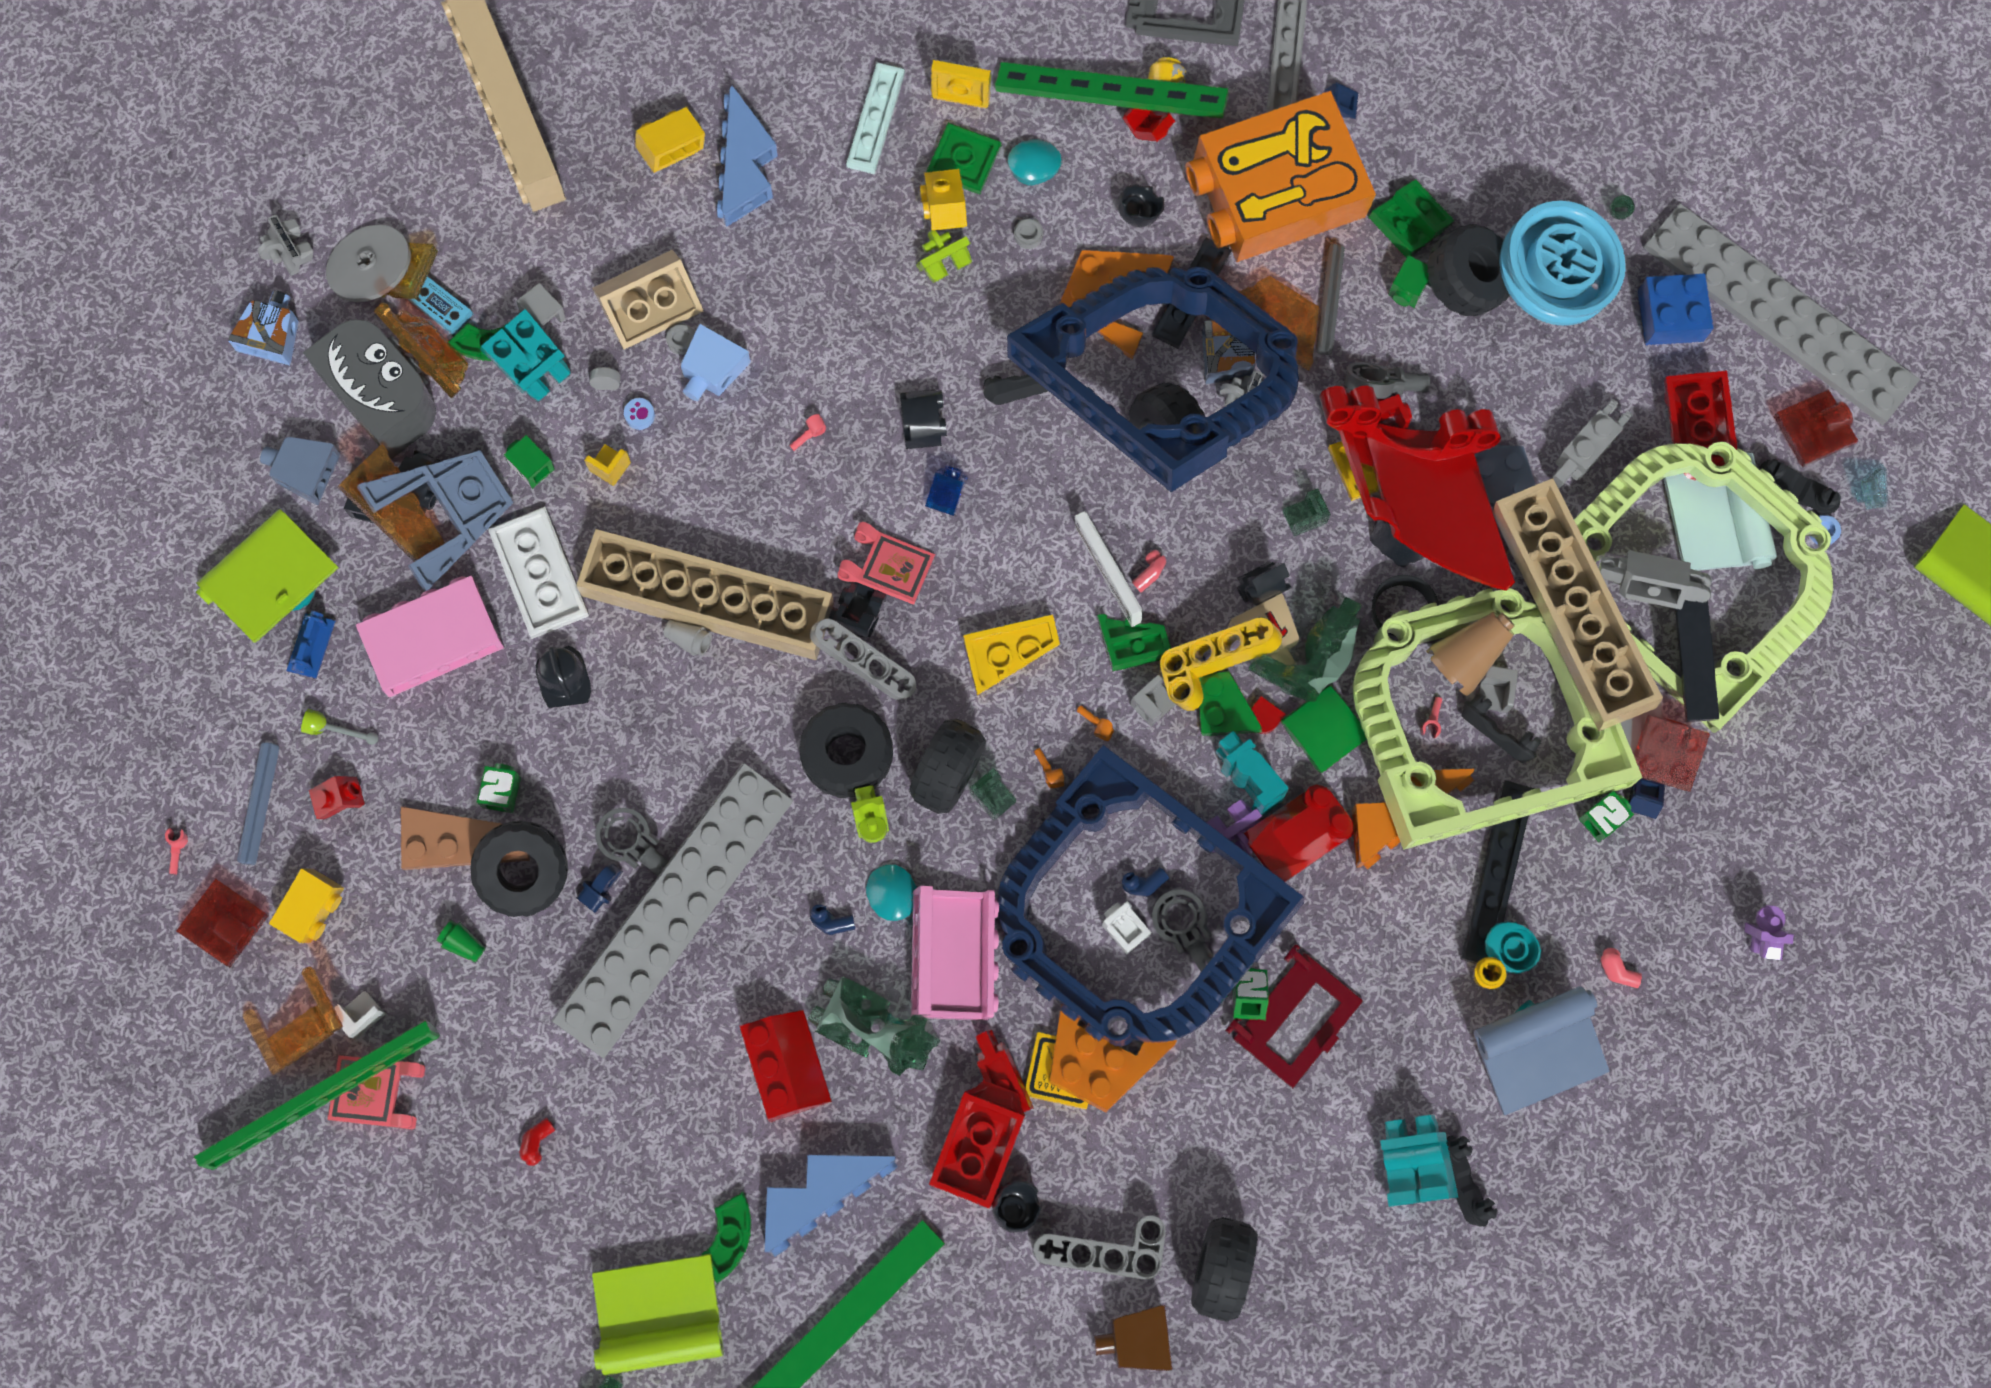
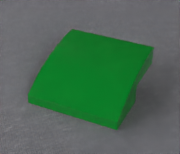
(1411, 218)
(1324, 729)

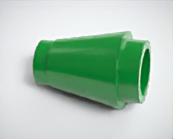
(460, 941)

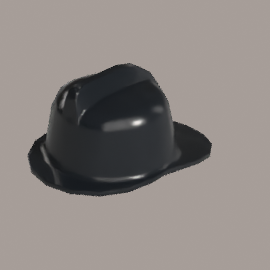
(563, 677)

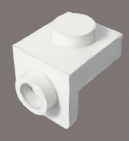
(1125, 926)

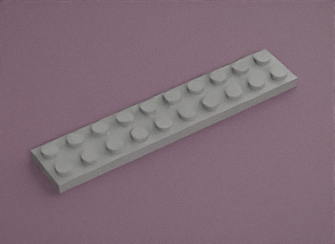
(1783, 315)
(672, 911)

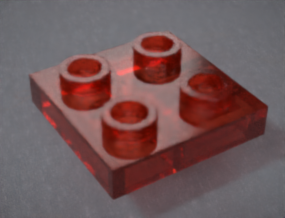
(1817, 427)
(1670, 752)
(222, 923)

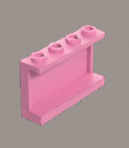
(429, 636)
(954, 954)

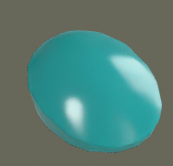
(1034, 161)
(891, 892)
(1513, 946)

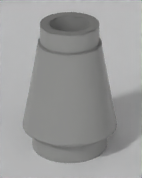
(689, 637)

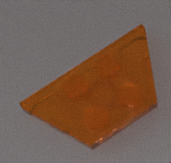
(1291, 311)
(428, 346)

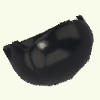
(1142, 199)
(1006, 1208)

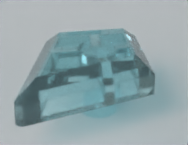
(1874, 488)

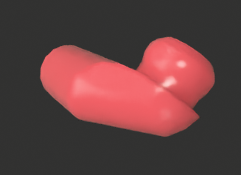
(1152, 572)
(1616, 970)

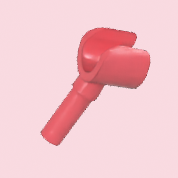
(816, 428)
(1433, 718)
(176, 847)

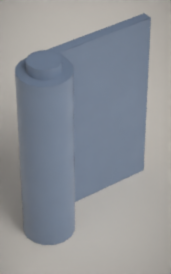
(1542, 1049)

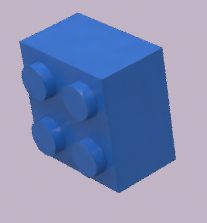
(1675, 309)

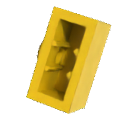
(669, 139)
(944, 199)
(307, 906)

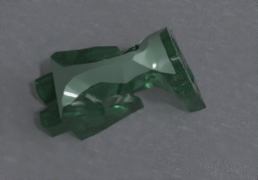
(1327, 655)
(900, 1041)

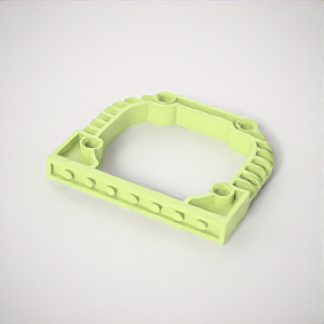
(1773, 504)
(1428, 812)

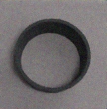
(1403, 580)

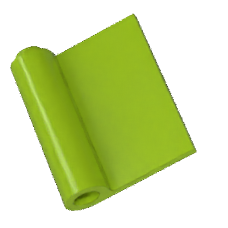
(1962, 562)
(266, 576)
(657, 1315)

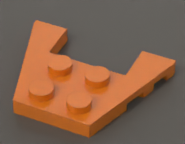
(1101, 267)
(1098, 1069)

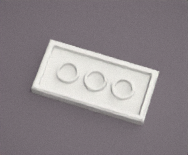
(538, 572)

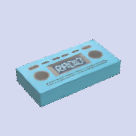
(442, 307)

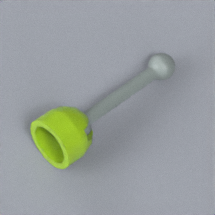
(315, 723)

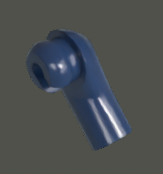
(1144, 886)
(829, 923)

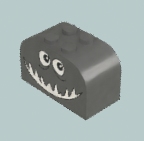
(375, 383)

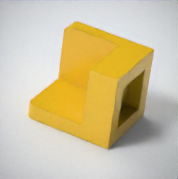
(608, 464)

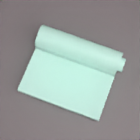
(1717, 526)

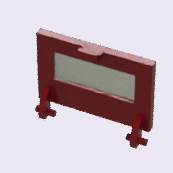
(1300, 1019)

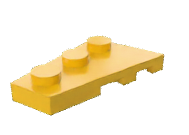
(1007, 649)

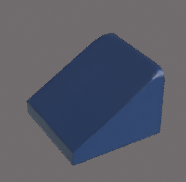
(1345, 99)
(1647, 798)

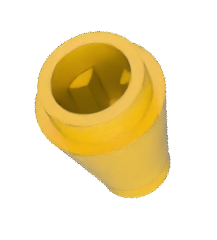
(1496, 972)

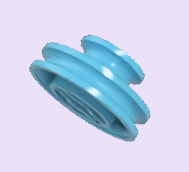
(1556, 258)

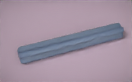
(258, 804)

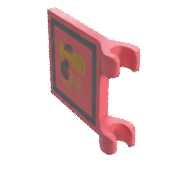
(890, 566)
(374, 1099)

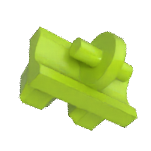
(933, 264)
(870, 815)

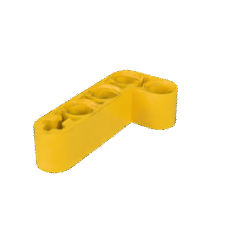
(1220, 658)

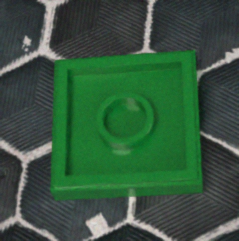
(969, 153)

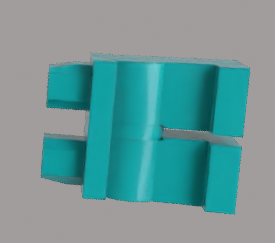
(530, 365)
(1251, 773)
(1418, 1164)

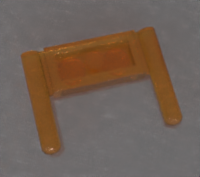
(301, 1033)

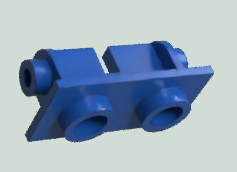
(311, 645)

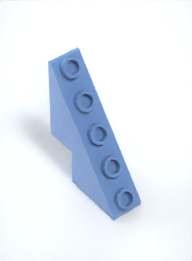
(745, 151)
(828, 1184)

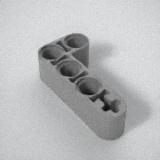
(1098, 1249)

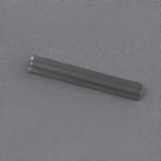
(1330, 299)

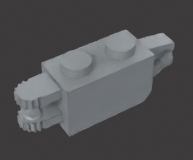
(1656, 579)

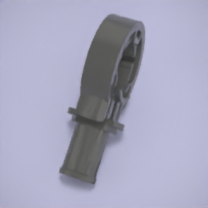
(1385, 380)
(651, 858)
(1197, 947)

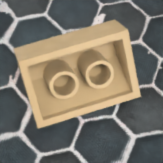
(648, 299)

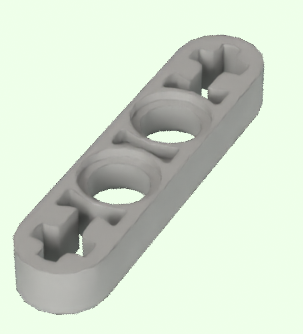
(861, 663)

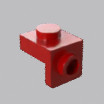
(1148, 124)
(1395, 408)
(335, 796)

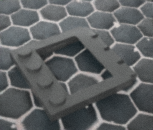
(1223, 31)

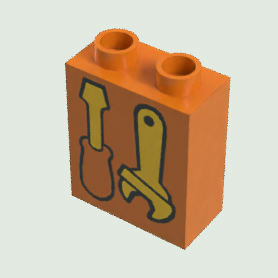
(1280, 177)

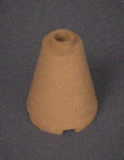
(1472, 650)

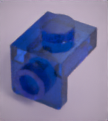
(946, 490)

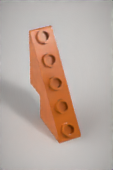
(1374, 824)

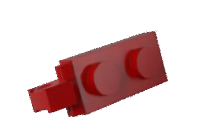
(999, 1068)

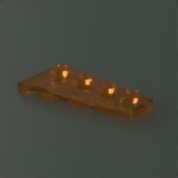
(400, 520)

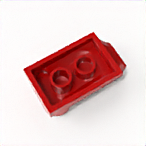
(1700, 410)
(1300, 832)
(979, 1143)

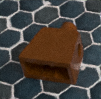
(1138, 1340)

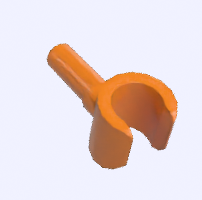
(1104, 727)
(1053, 778)

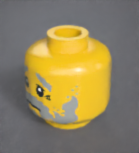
(1167, 70)

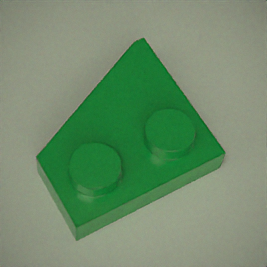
(1132, 645)
(1225, 707)

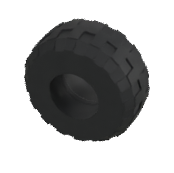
(1451, 273)
(1163, 406)
(841, 721)
(947, 766)
(507, 897)
(1224, 1269)

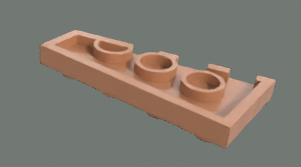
(443, 840)

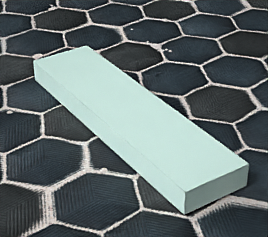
(875, 118)

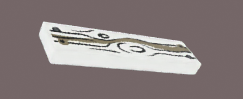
(1108, 569)

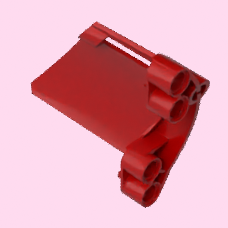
(1426, 482)

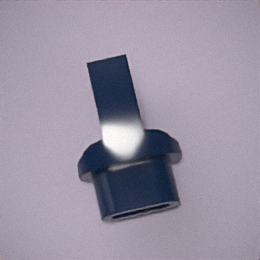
(595, 892)

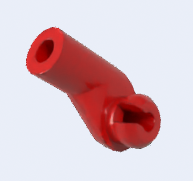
(531, 1140)

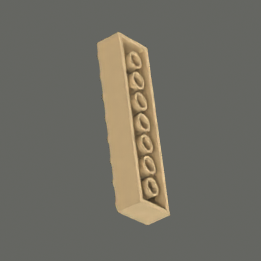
(504, 103)
(703, 593)
(1576, 605)

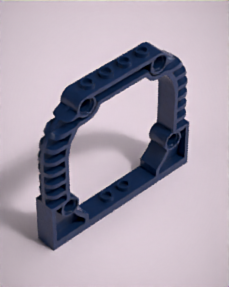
(1164, 451)
(1113, 787)

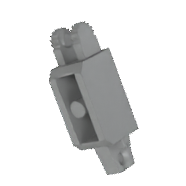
(1589, 444)

